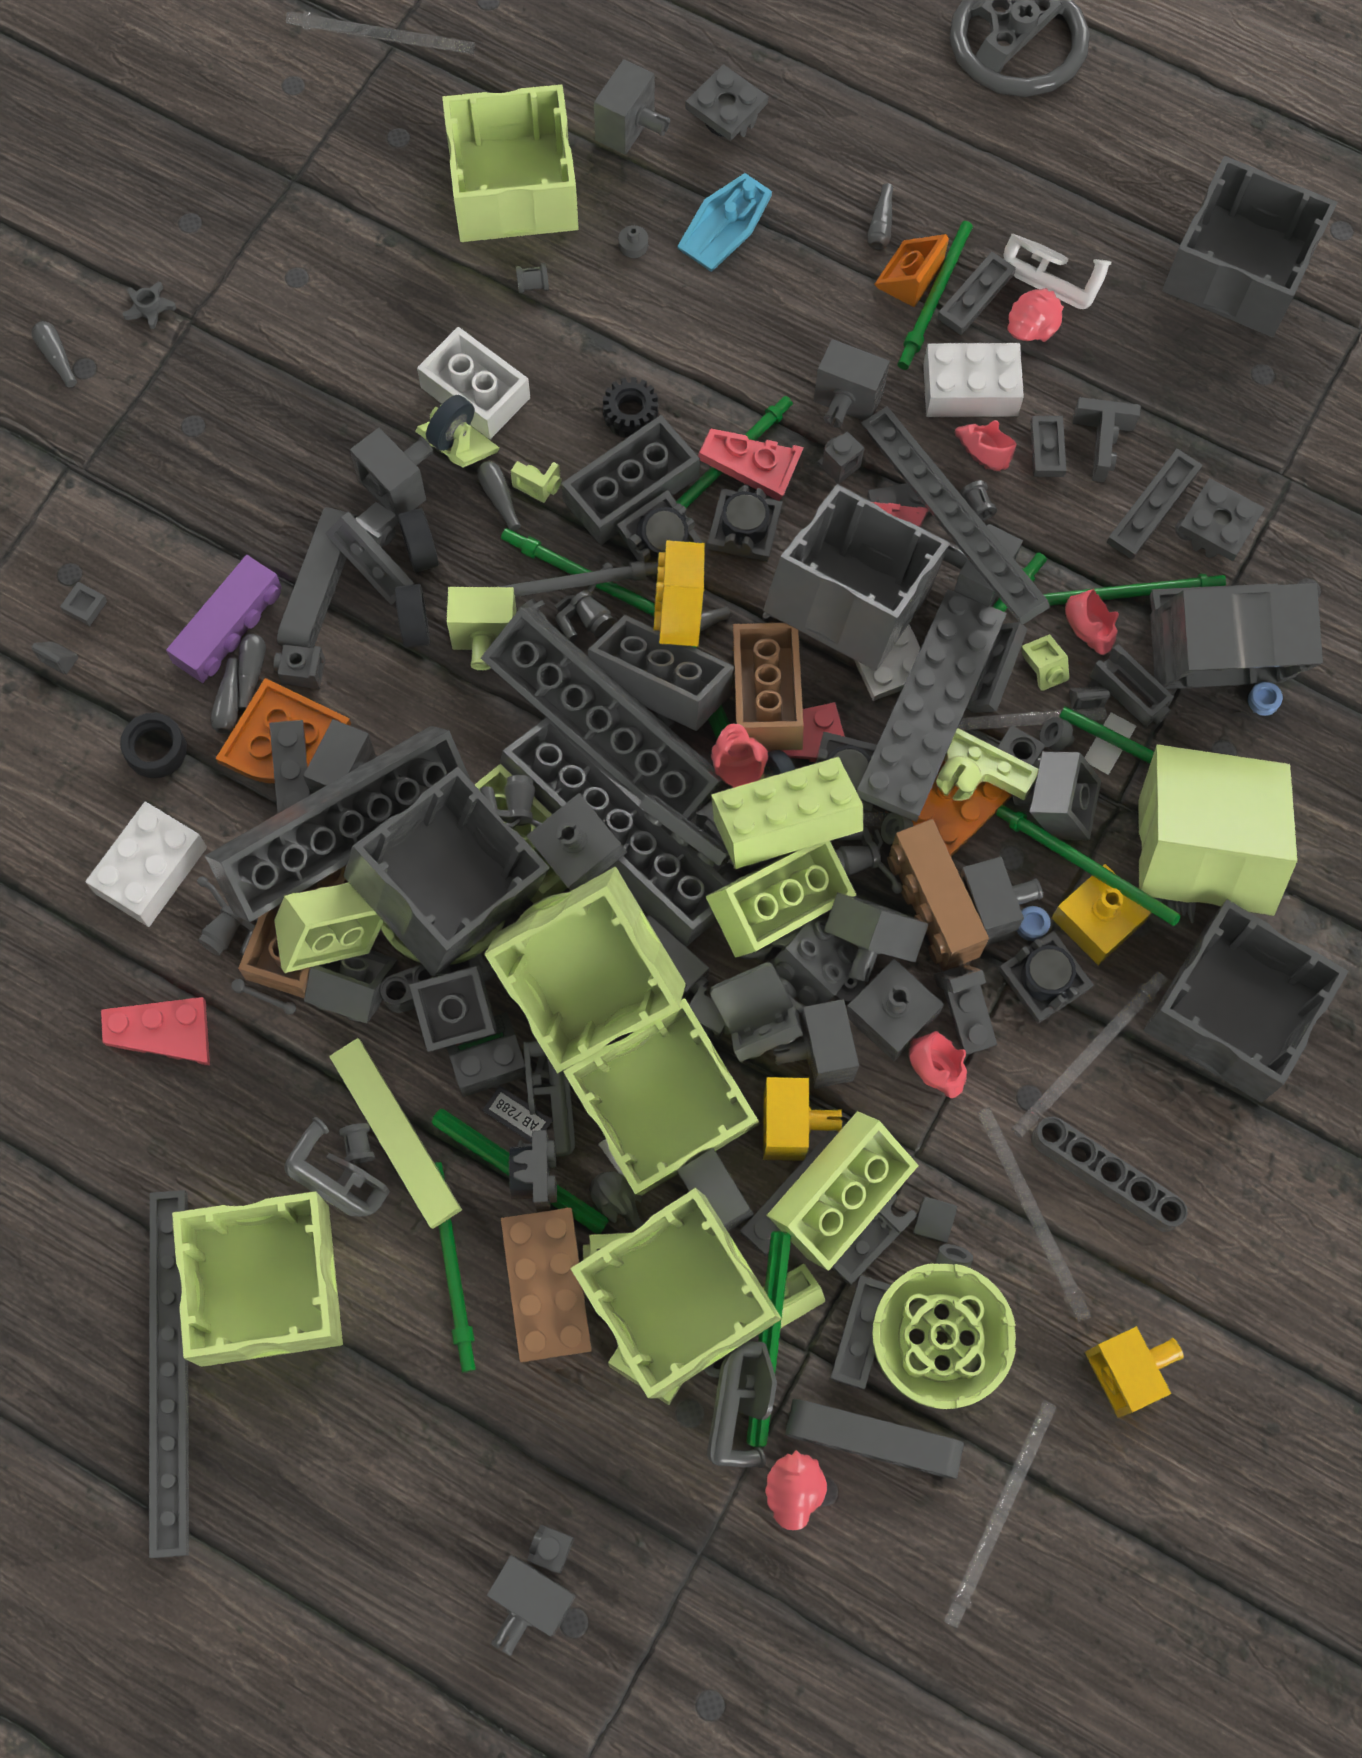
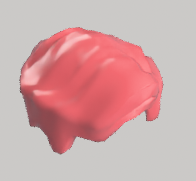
(1035, 316)
(987, 445)
(1092, 621)
(738, 757)
(939, 1063)
(795, 1490)

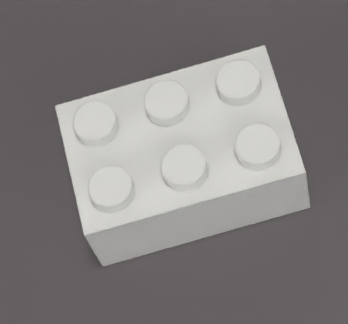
(479, 375)
(973, 380)
(146, 864)

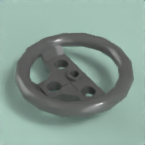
(1017, 27)

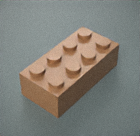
(768, 684)
(937, 895)
(262, 957)
(543, 1289)

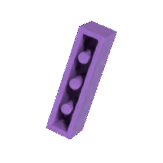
(225, 619)

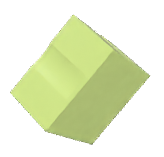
(511, 163)
(1216, 829)
(586, 969)
(661, 1098)
(257, 1279)
(676, 1294)

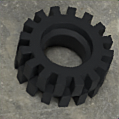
(629, 392)

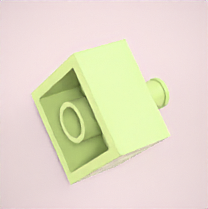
(478, 618)

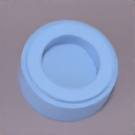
(1265, 698)
(1035, 923)

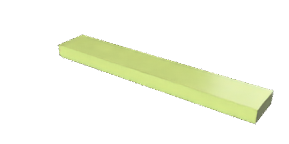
(395, 1133)

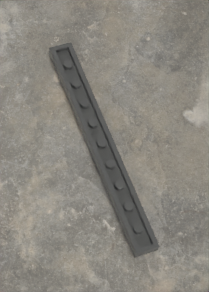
(956, 516)
(167, 1387)

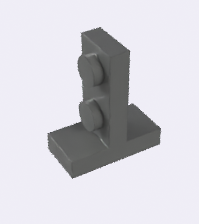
(1109, 419)
(967, 1007)

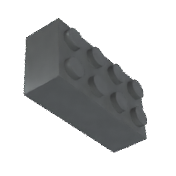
(630, 478)
(663, 677)

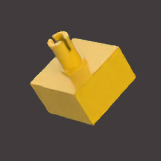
(1099, 918)
(790, 1119)
(1131, 1370)

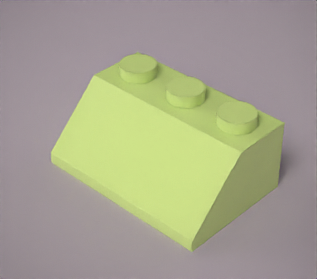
(324, 927)

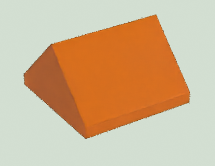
(913, 268)

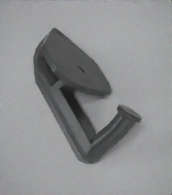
(560, 1099)
(333, 1192)
(745, 1387)

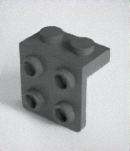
(815, 962)
(757, 1011)

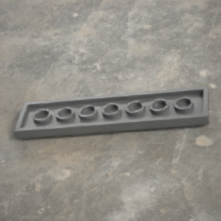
(930, 706)

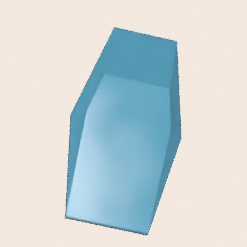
(725, 221)

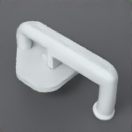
(1041, 279)

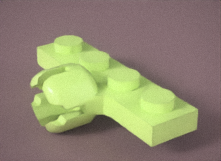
(975, 761)

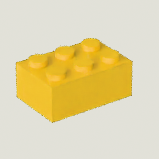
(679, 593)

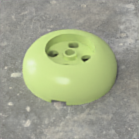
(973, 1307)

